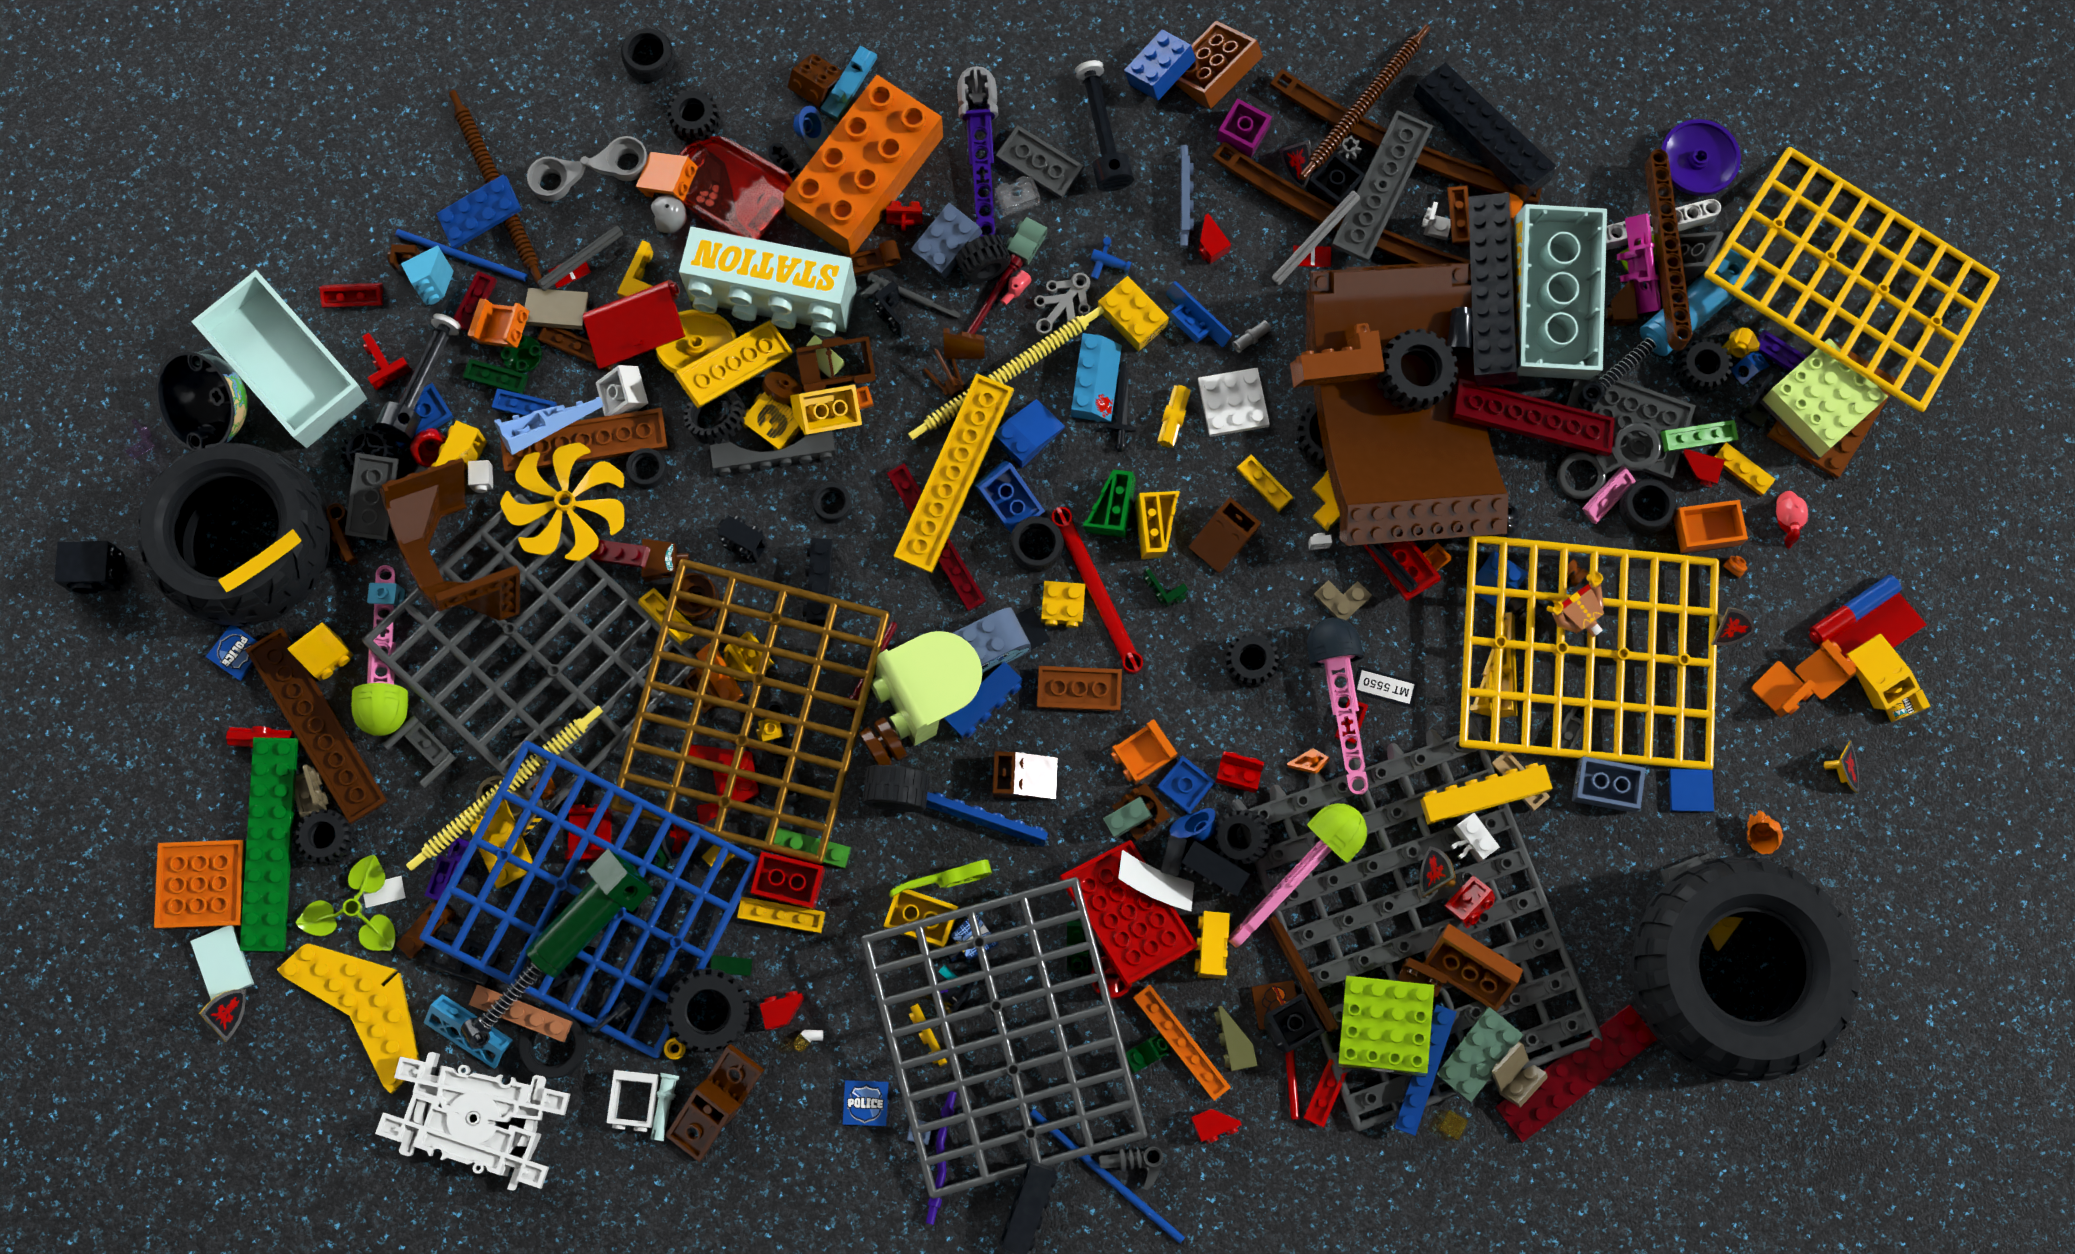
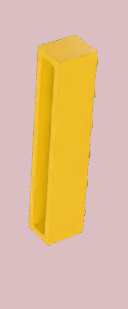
(1485, 794)

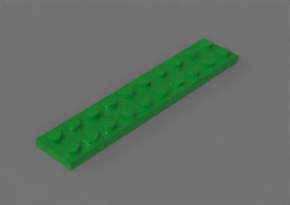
(269, 844)

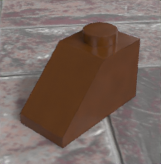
(1622, 308)

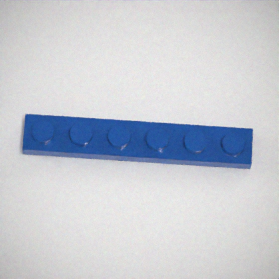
(993, 821)
(1420, 1087)

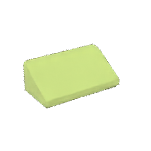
(822, 358)

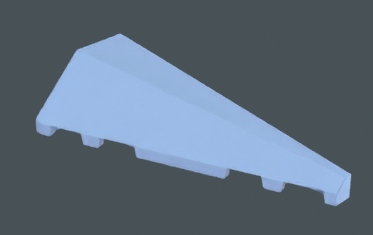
(541, 423)

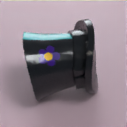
(953, 998)

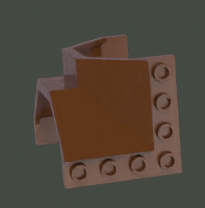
(414, 511)

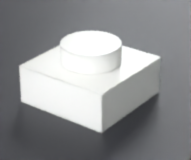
(1320, 541)

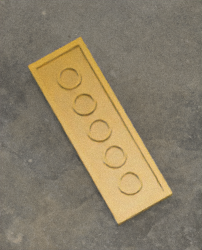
(733, 364)

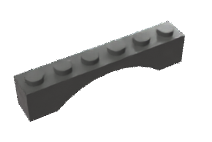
(731, 458)

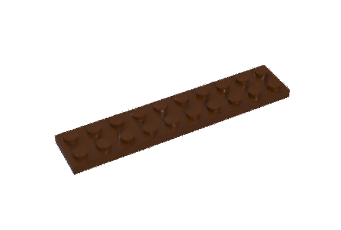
(316, 727)

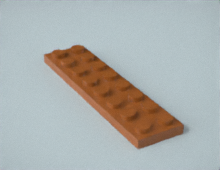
(602, 435)

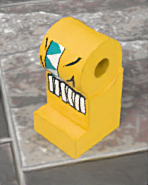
(1910, 705)

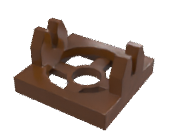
(1162, 814)

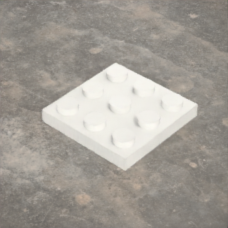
(1233, 402)

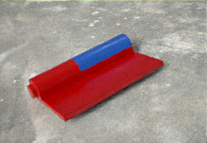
(1870, 613)

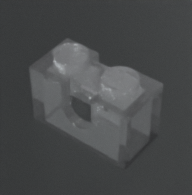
(1012, 204)

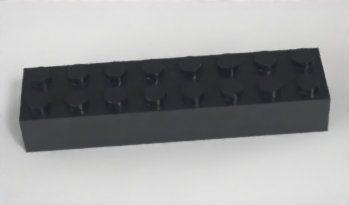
(1484, 131)

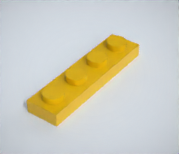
(781, 915)

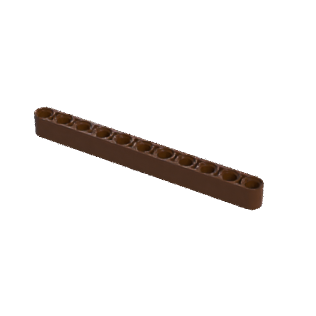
(1668, 250)

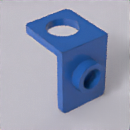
(1754, 362)

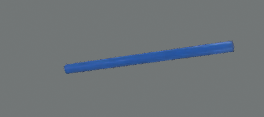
(462, 255)

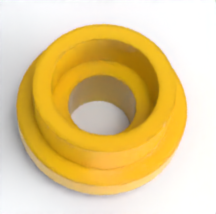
(668, 1052)

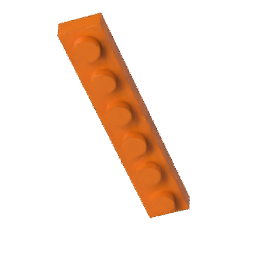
(1181, 1042)

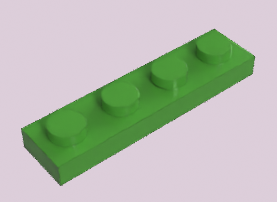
(1699, 435)
(835, 854)

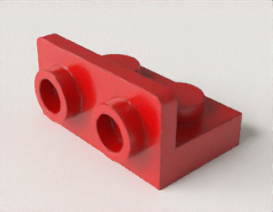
(1239, 772)
(1471, 901)

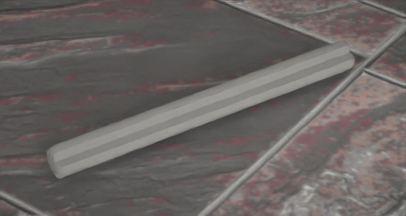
(1316, 237)

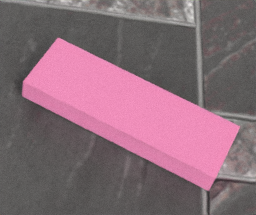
(1608, 495)

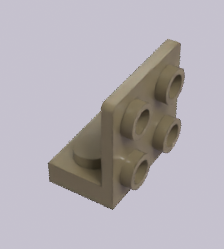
(1512, 1082)

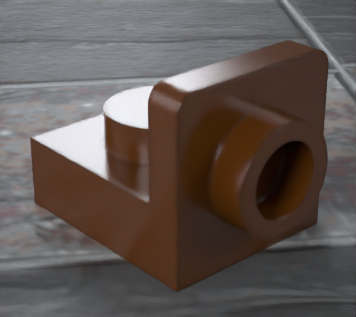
(401, 252)

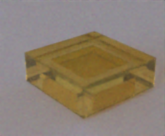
(1453, 1125)

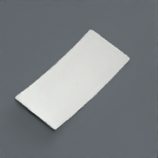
(1156, 884)

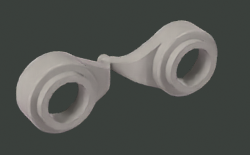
(572, 171)

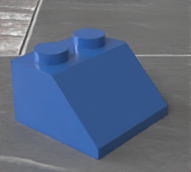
(1489, 577)

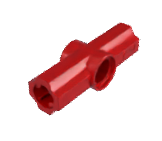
(244, 736)

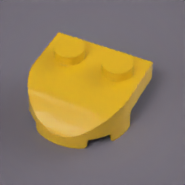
(743, 658)

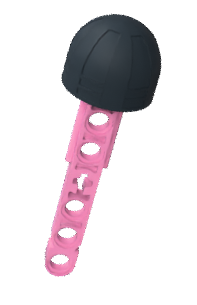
(1335, 646)

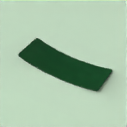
(732, 965)

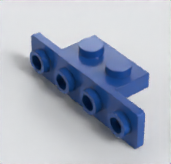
(1194, 318)

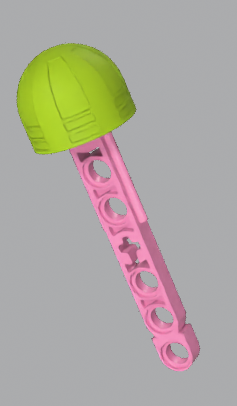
(380, 705)
(1340, 830)

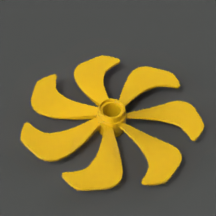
(585, 538)

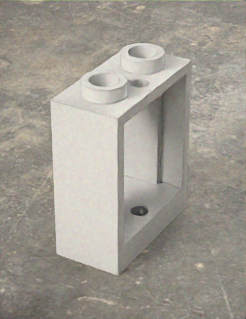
(618, 1076)

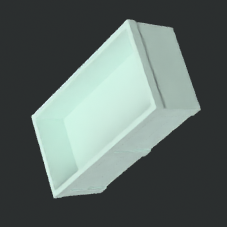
(280, 359)

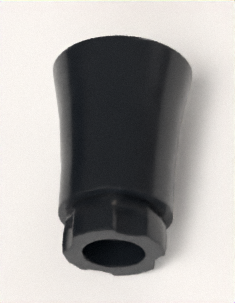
(1460, 330)

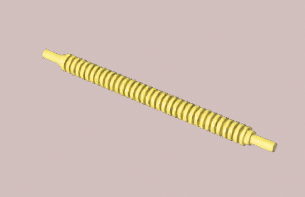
(1078, 324)
(429, 850)

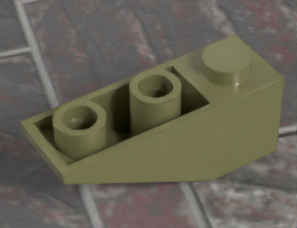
(1238, 1047)

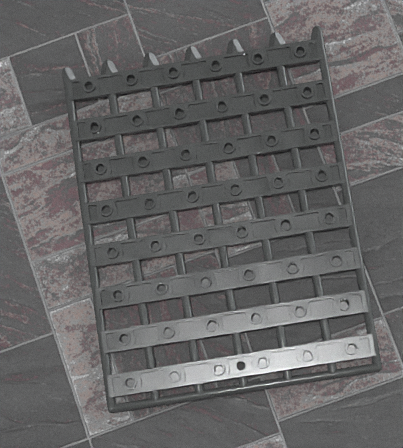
(1397, 767)

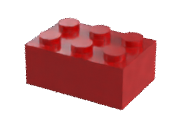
(787, 880)

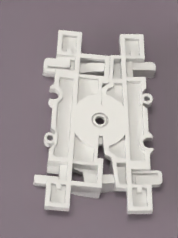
(442, 1111)

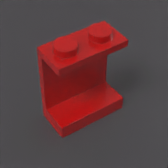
(581, 817)

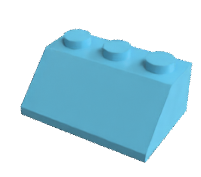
(429, 274)

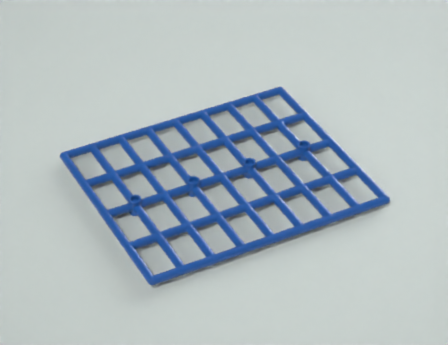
(562, 884)

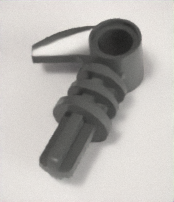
(1132, 1159)

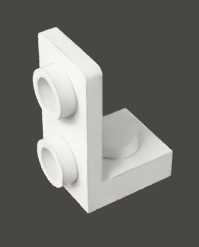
(1435, 225)

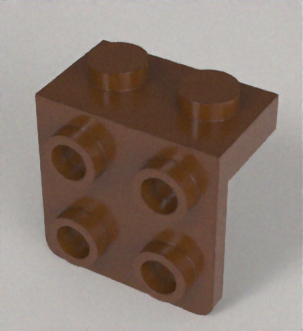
(813, 78)

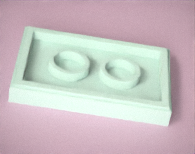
(222, 961)

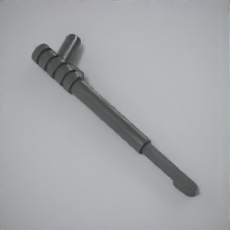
(879, 283)

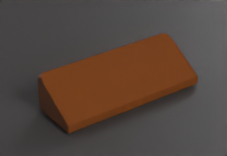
(1459, 215)

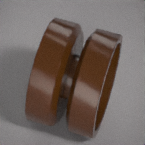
(885, 742)

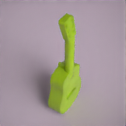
(949, 878)

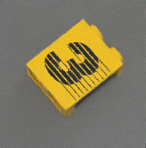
(772, 421)

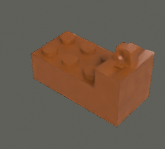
(1353, 363)

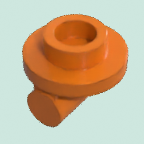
(1736, 565)

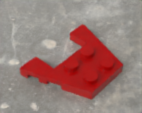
(743, 788)

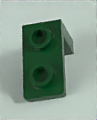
(1175, 596)

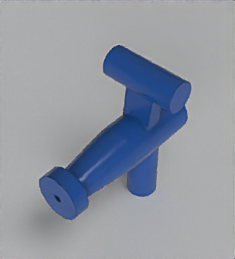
(1102, 258)

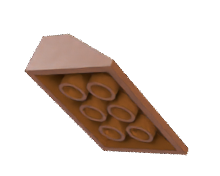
(1220, 62)

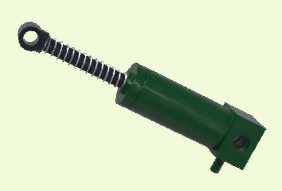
(613, 887)

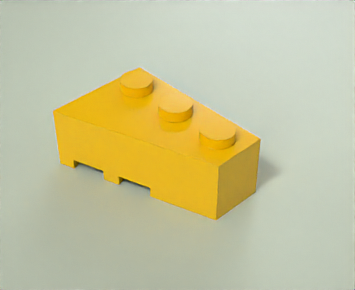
(1154, 521)
(1212, 945)

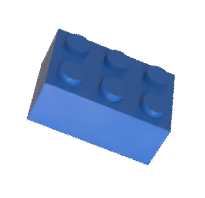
(1160, 64)

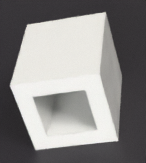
(480, 475)

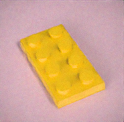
(498, 834)

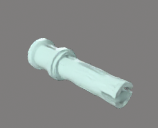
(665, 1095)

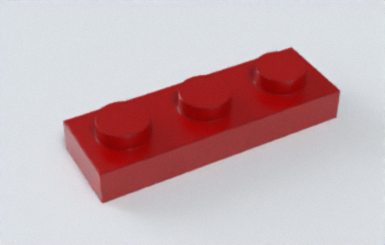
(1324, 1096)

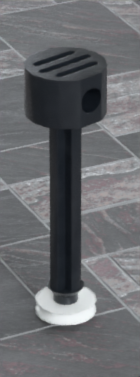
(1112, 168)
(399, 419)

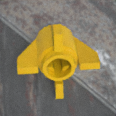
(1741, 343)

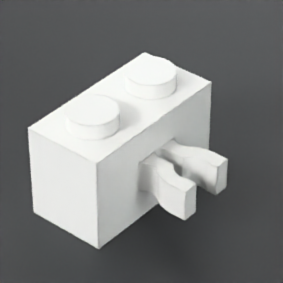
(1475, 838)

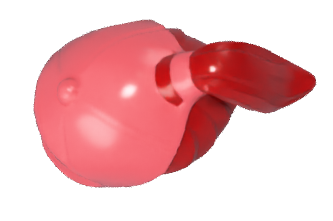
(1791, 516)

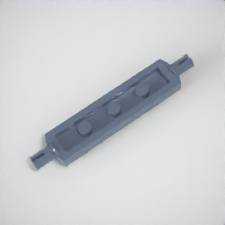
(1186, 204)

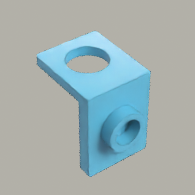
(385, 593)

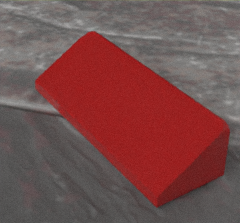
(351, 295)

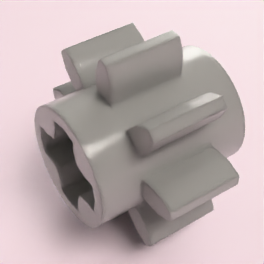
(1352, 144)

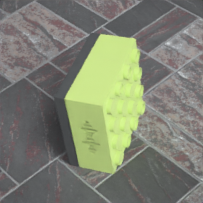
(1822, 401)

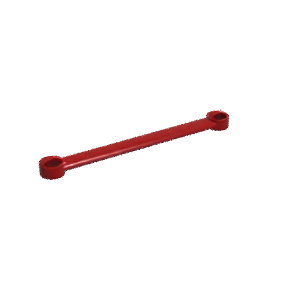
(1097, 590)

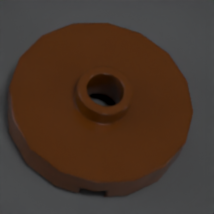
(781, 387)

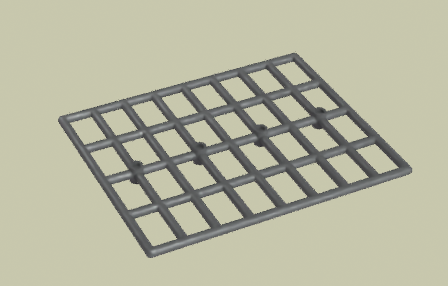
(510, 632)
(1004, 1037)

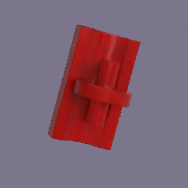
(904, 215)

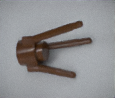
(953, 385)

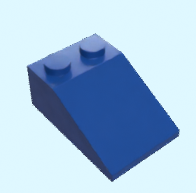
(1027, 432)
(1007, 495)

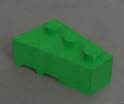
(1113, 508)

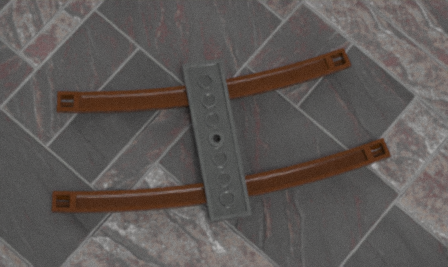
(1397, 154)

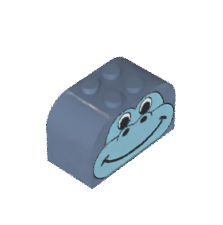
(996, 639)

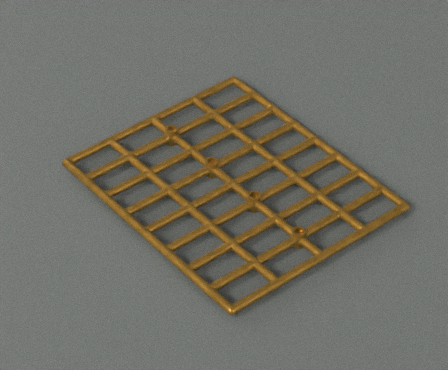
(759, 680)

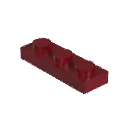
(479, 289)
(621, 554)

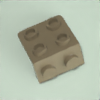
(308, 792)

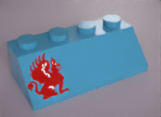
(1096, 378)

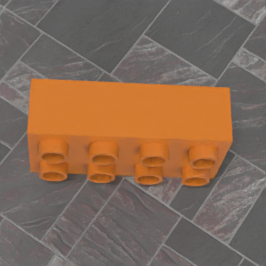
(863, 165)

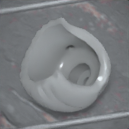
(668, 219)

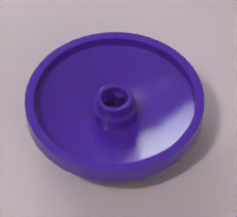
(1701, 157)

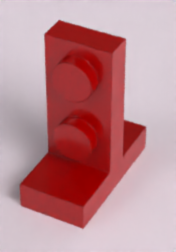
(386, 372)

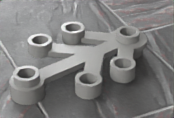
(1063, 300)

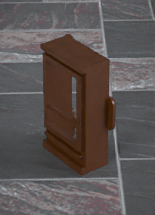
(809, 365)

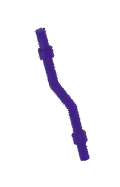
(935, 1203)

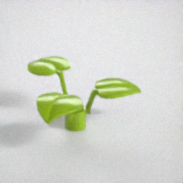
(377, 933)

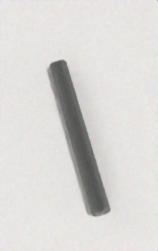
(580, 258)

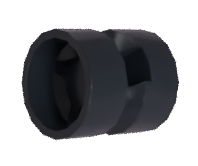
(1519, 606)

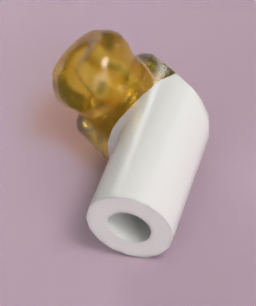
(806, 1037)

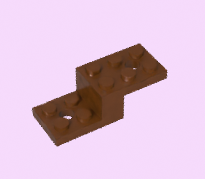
(714, 1102)

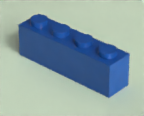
(990, 695)

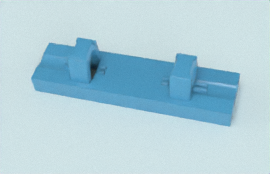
(848, 83)

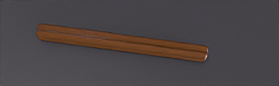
(1302, 974)

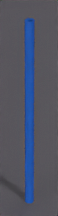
(1109, 1178)

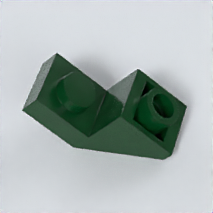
(1076, 935)
(1147, 1053)

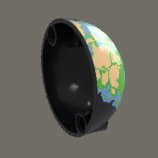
(200, 399)

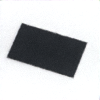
(1032, 627)

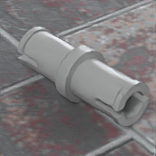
(1251, 336)

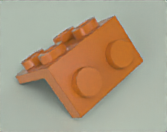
(1826, 669)
(1782, 689)

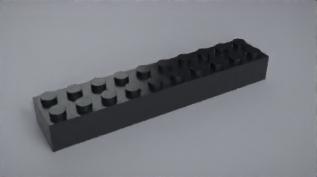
(1493, 290)

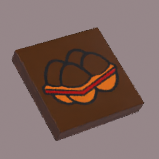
(1270, 997)

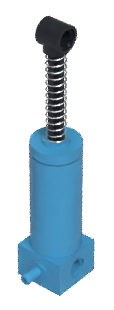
(1703, 300)

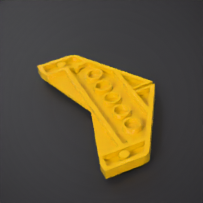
(358, 990)

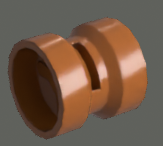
(1579, 575)

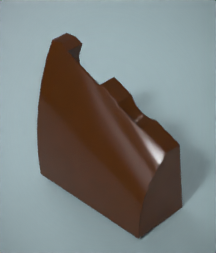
(963, 345)

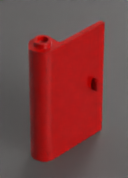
(634, 324)

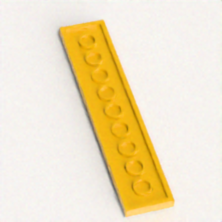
(953, 473)

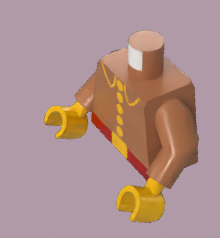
(1581, 608)

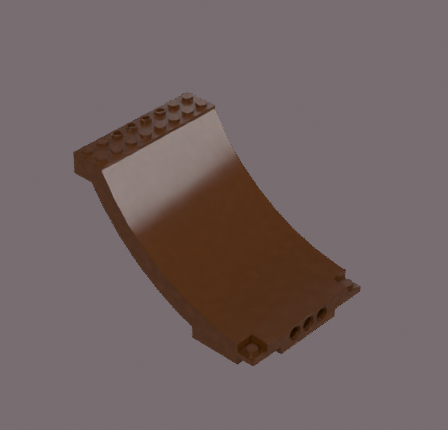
(1390, 467)

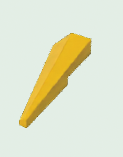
(1508, 707)

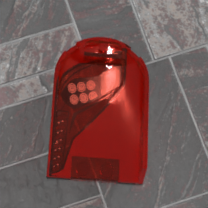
(734, 187)

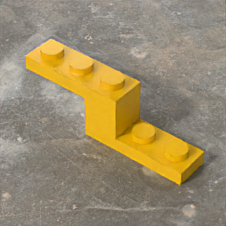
(636, 271)

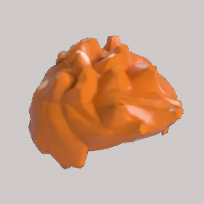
(1763, 833)

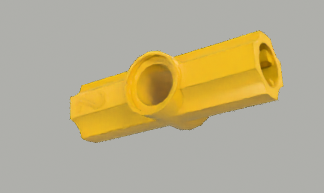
(1173, 416)

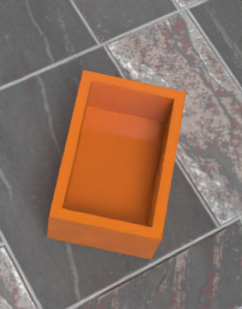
(1710, 526)

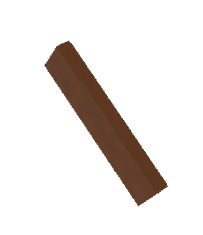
(569, 344)

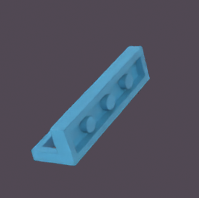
(454, 1016)

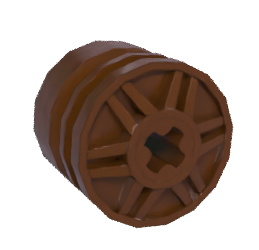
(699, 585)

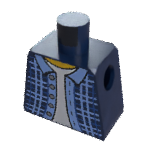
(964, 933)

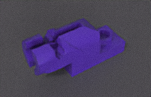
(445, 868)

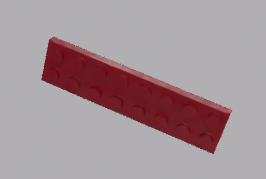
(1533, 417)
(1579, 1073)

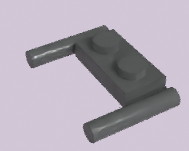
(426, 744)

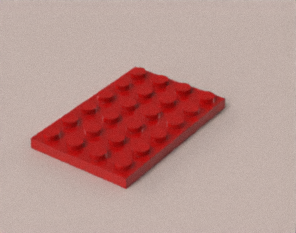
(1129, 925)

